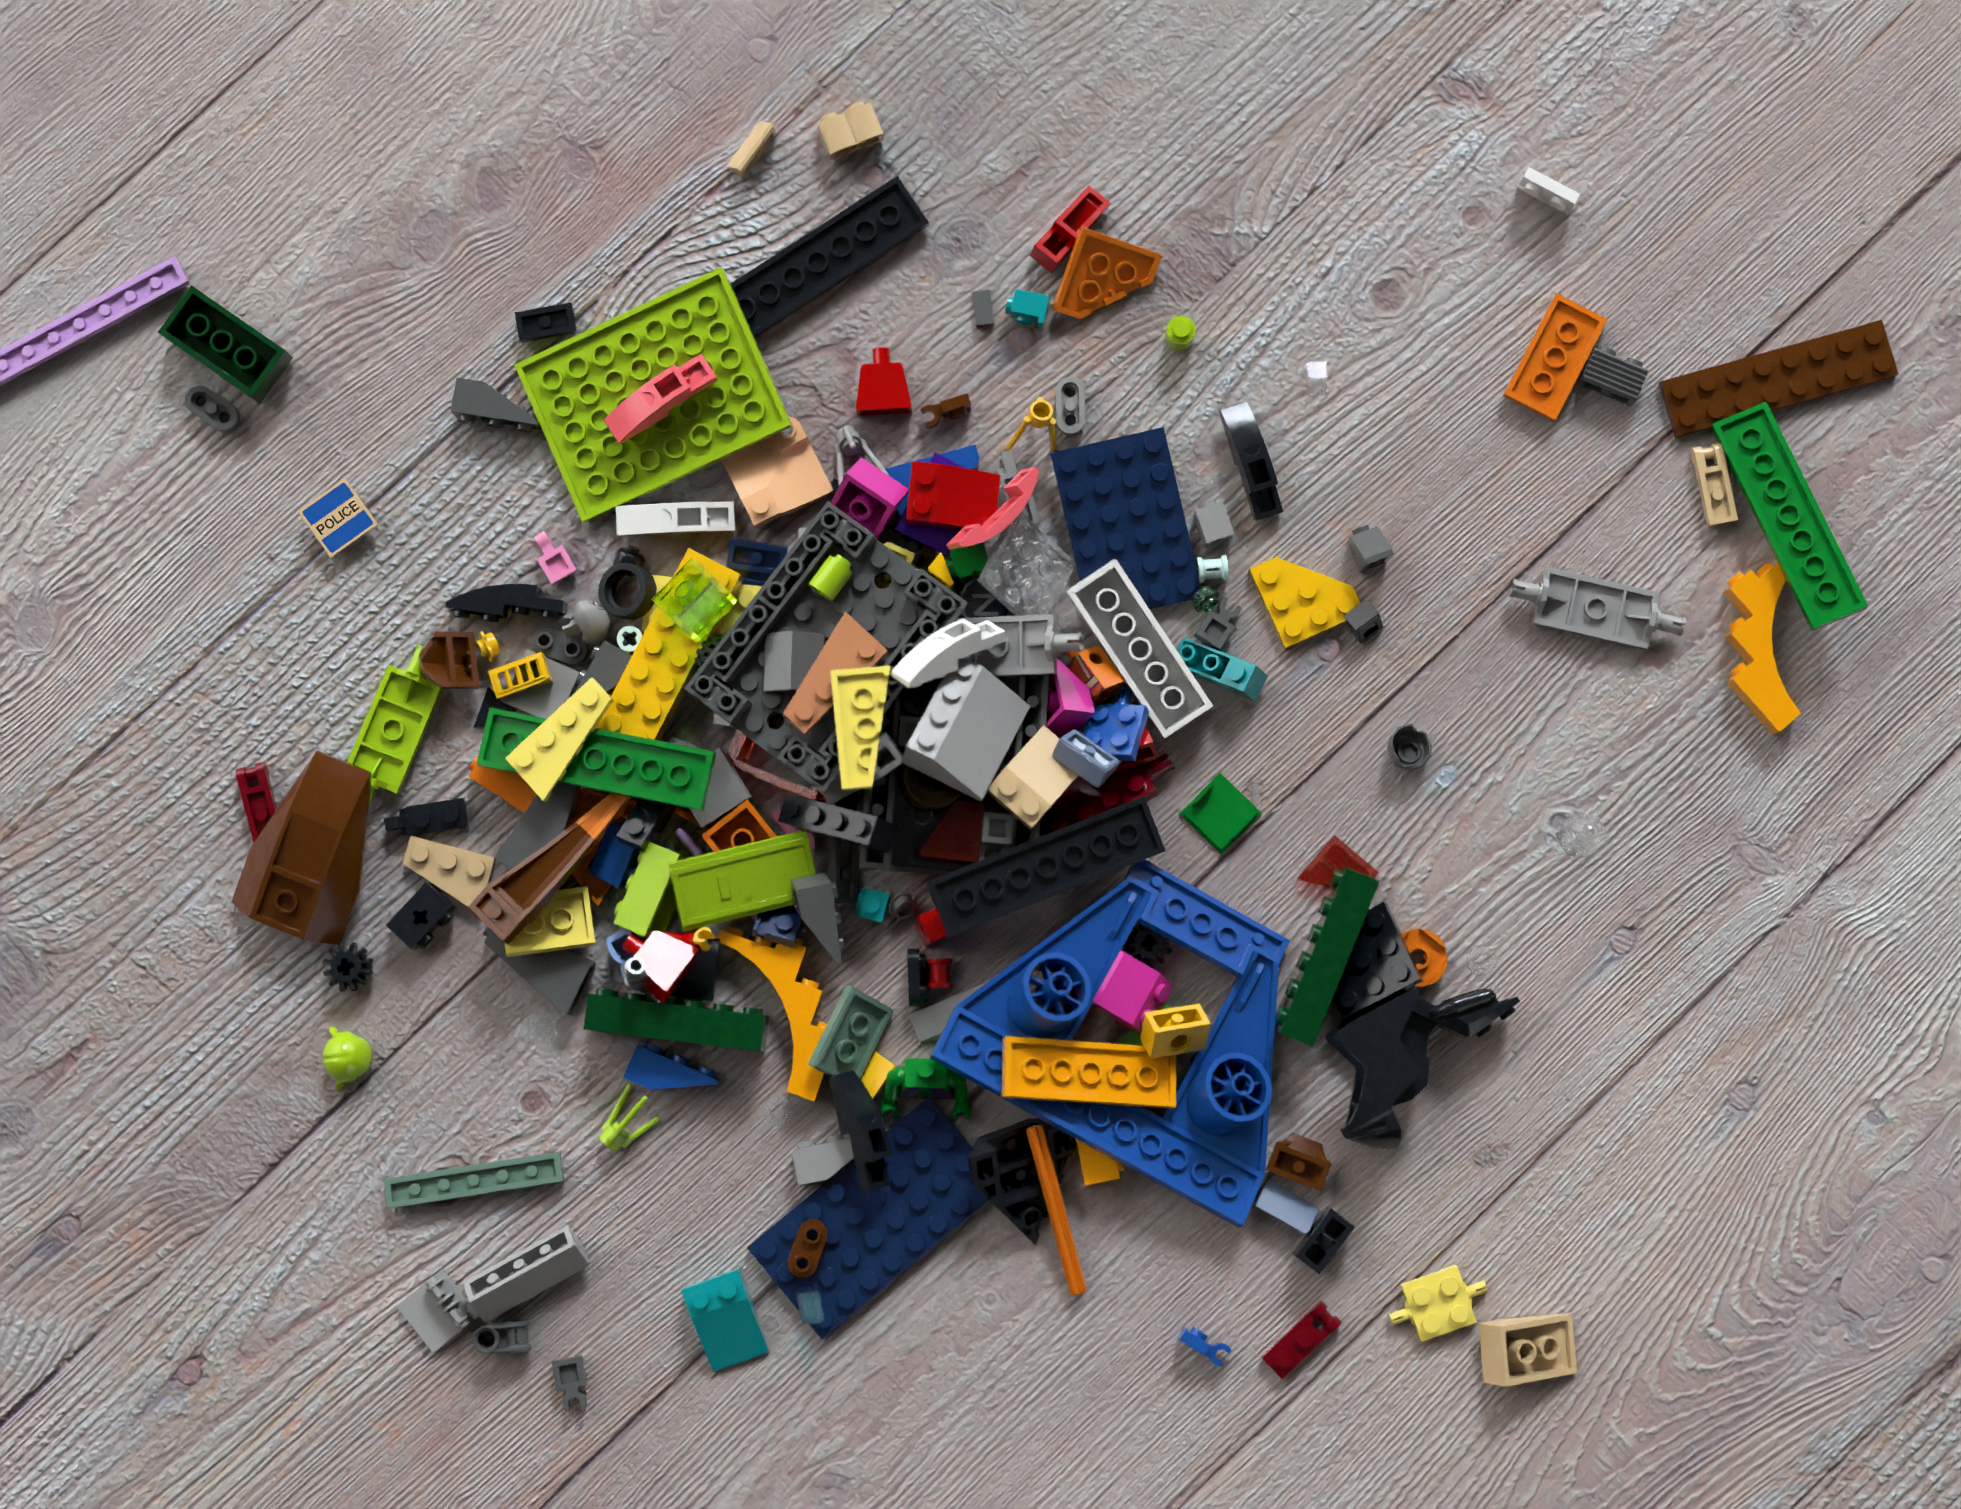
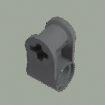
(505, 1337)

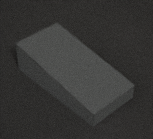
(983, 308)

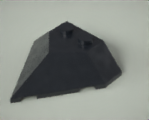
(1007, 1175)

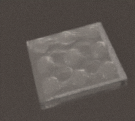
(1026, 569)

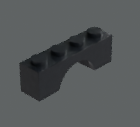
(837, 822)

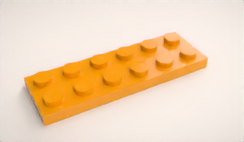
(1086, 1073)

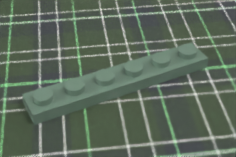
(473, 1179)

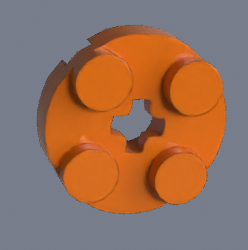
(1434, 954)

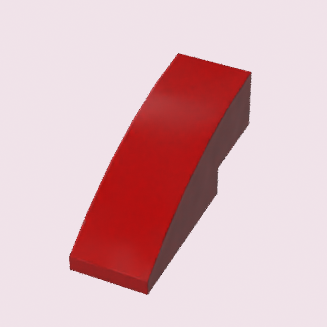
(1061, 237)

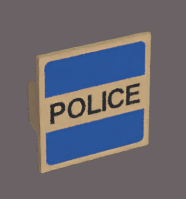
(338, 517)

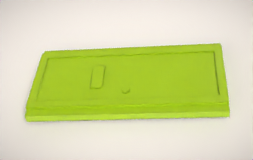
(739, 880)

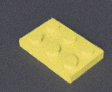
(560, 926)

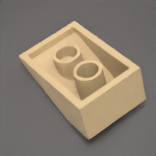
(1032, 780)
(1527, 1349)

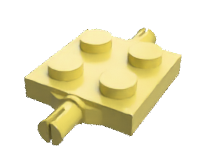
(1438, 1303)

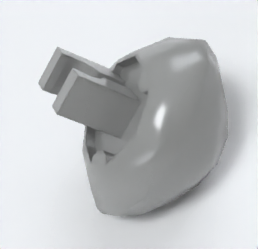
(589, 619)

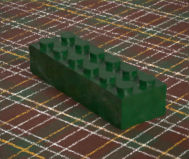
(1327, 954)
(676, 1022)

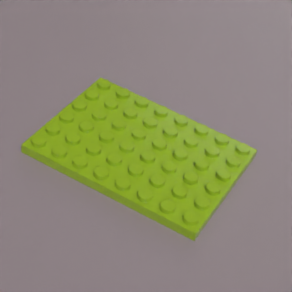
(596, 370)

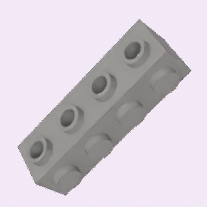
(526, 1273)

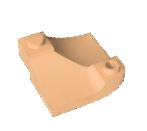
(777, 476)

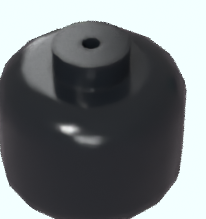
(629, 555)

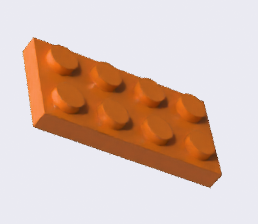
(1554, 357)

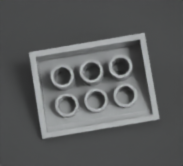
(966, 729)

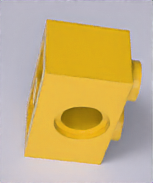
(1175, 1031)

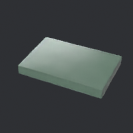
(851, 1034)

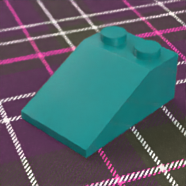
(725, 1319)

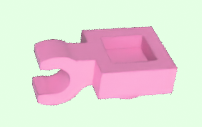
(555, 561)

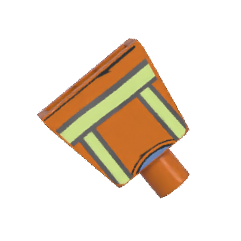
(1095, 671)

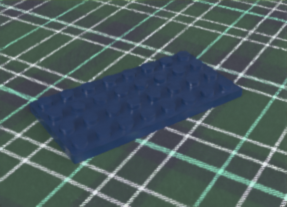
(881, 1230)

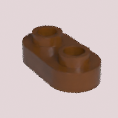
(807, 1248)

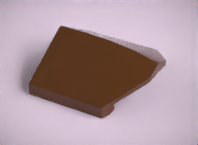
(451, 660)

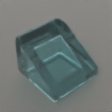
(810, 1307)

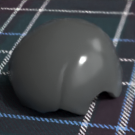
(1409, 747)

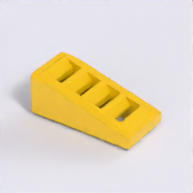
(538, 658)

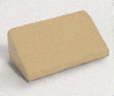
(752, 149)

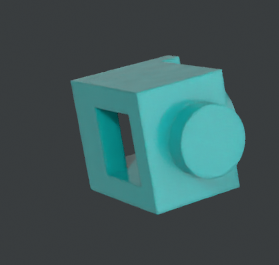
(1028, 308)
(872, 905)

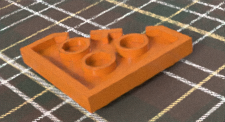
(1102, 273)

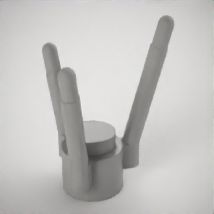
(850, 444)

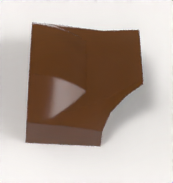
(1300, 1161)

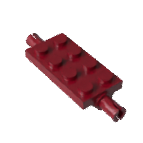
(1085, 800)

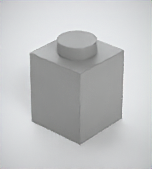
(1213, 523)

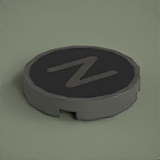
(980, 601)

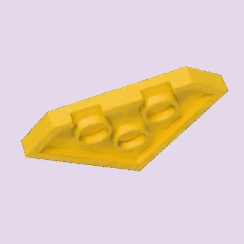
(1301, 599)

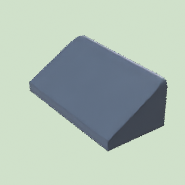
(1085, 758)
(1286, 1206)

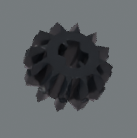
(1155, 950)
(340, 960)

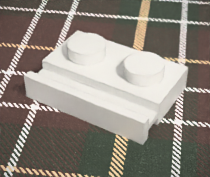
(1548, 190)

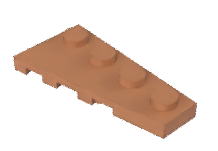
(846, 648)

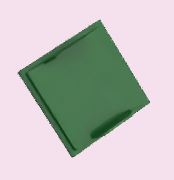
(1220, 813)

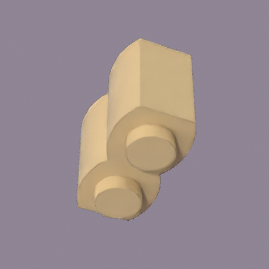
(850, 130)

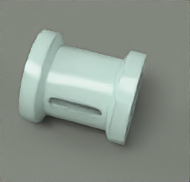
(1220, 563)
(623, 633)

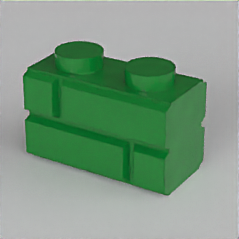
(967, 563)

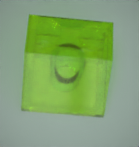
(694, 600)

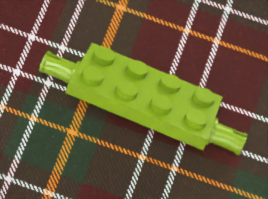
(395, 725)

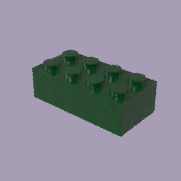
(225, 344)

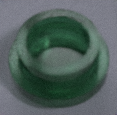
(1205, 599)

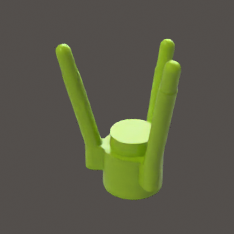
(616, 1134)

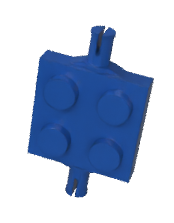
(1118, 726)

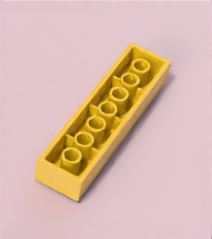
(661, 667)

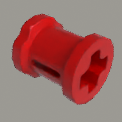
(939, 973)

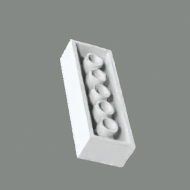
(1139, 648)

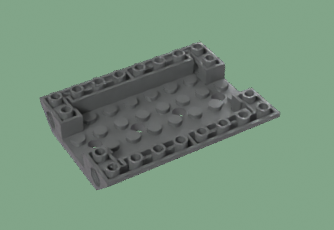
(895, 616)

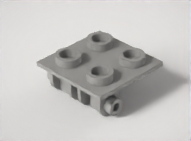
(438, 1310)

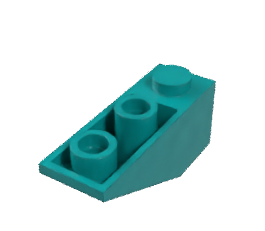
(1222, 669)

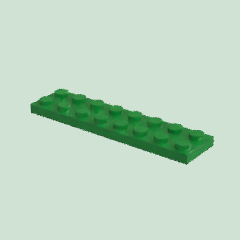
(1789, 516)
(611, 761)

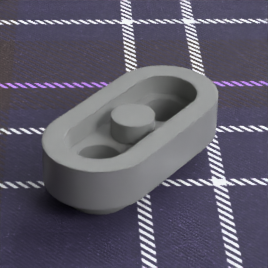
(1070, 407)

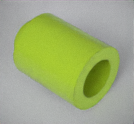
(1180, 333)
(831, 577)

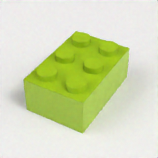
(649, 894)

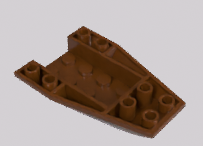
(310, 854)

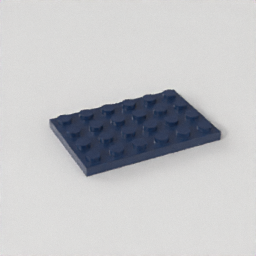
(1128, 508)

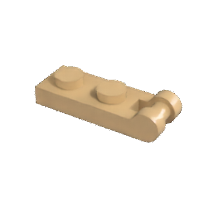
(1714, 485)

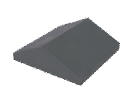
(789, 659)

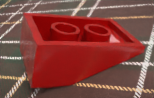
(950, 496)

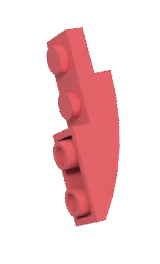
(658, 396)

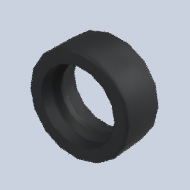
(608, 586)

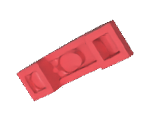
(1019, 491)

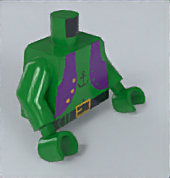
(925, 1079)

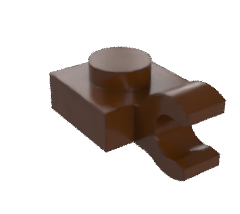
(953, 407)

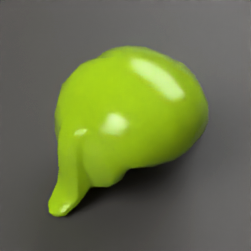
(346, 1056)

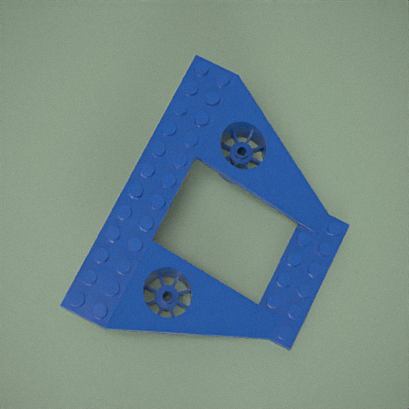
(1198, 1144)

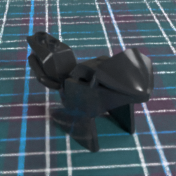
(1390, 1054)

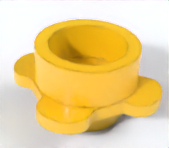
(487, 645)

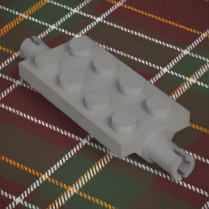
(1596, 608)
(1029, 645)

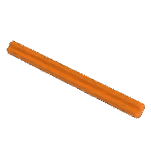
(1056, 1210)

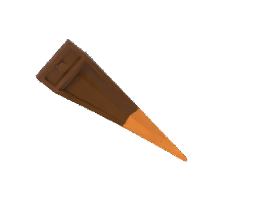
(528, 887)

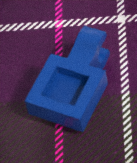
(1197, 1340)

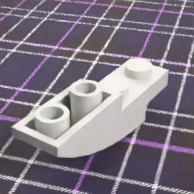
(675, 518)
(942, 649)

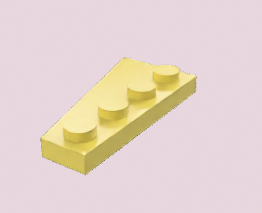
(858, 715)
(552, 746)

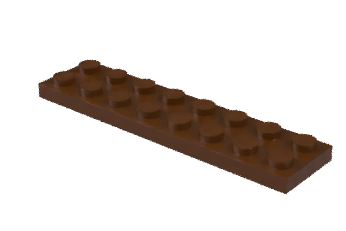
(1779, 377)

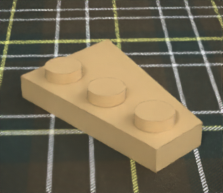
(452, 869)

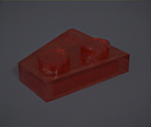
(957, 834)
(1332, 857)

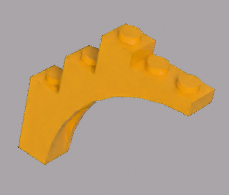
(1758, 680)
(799, 999)

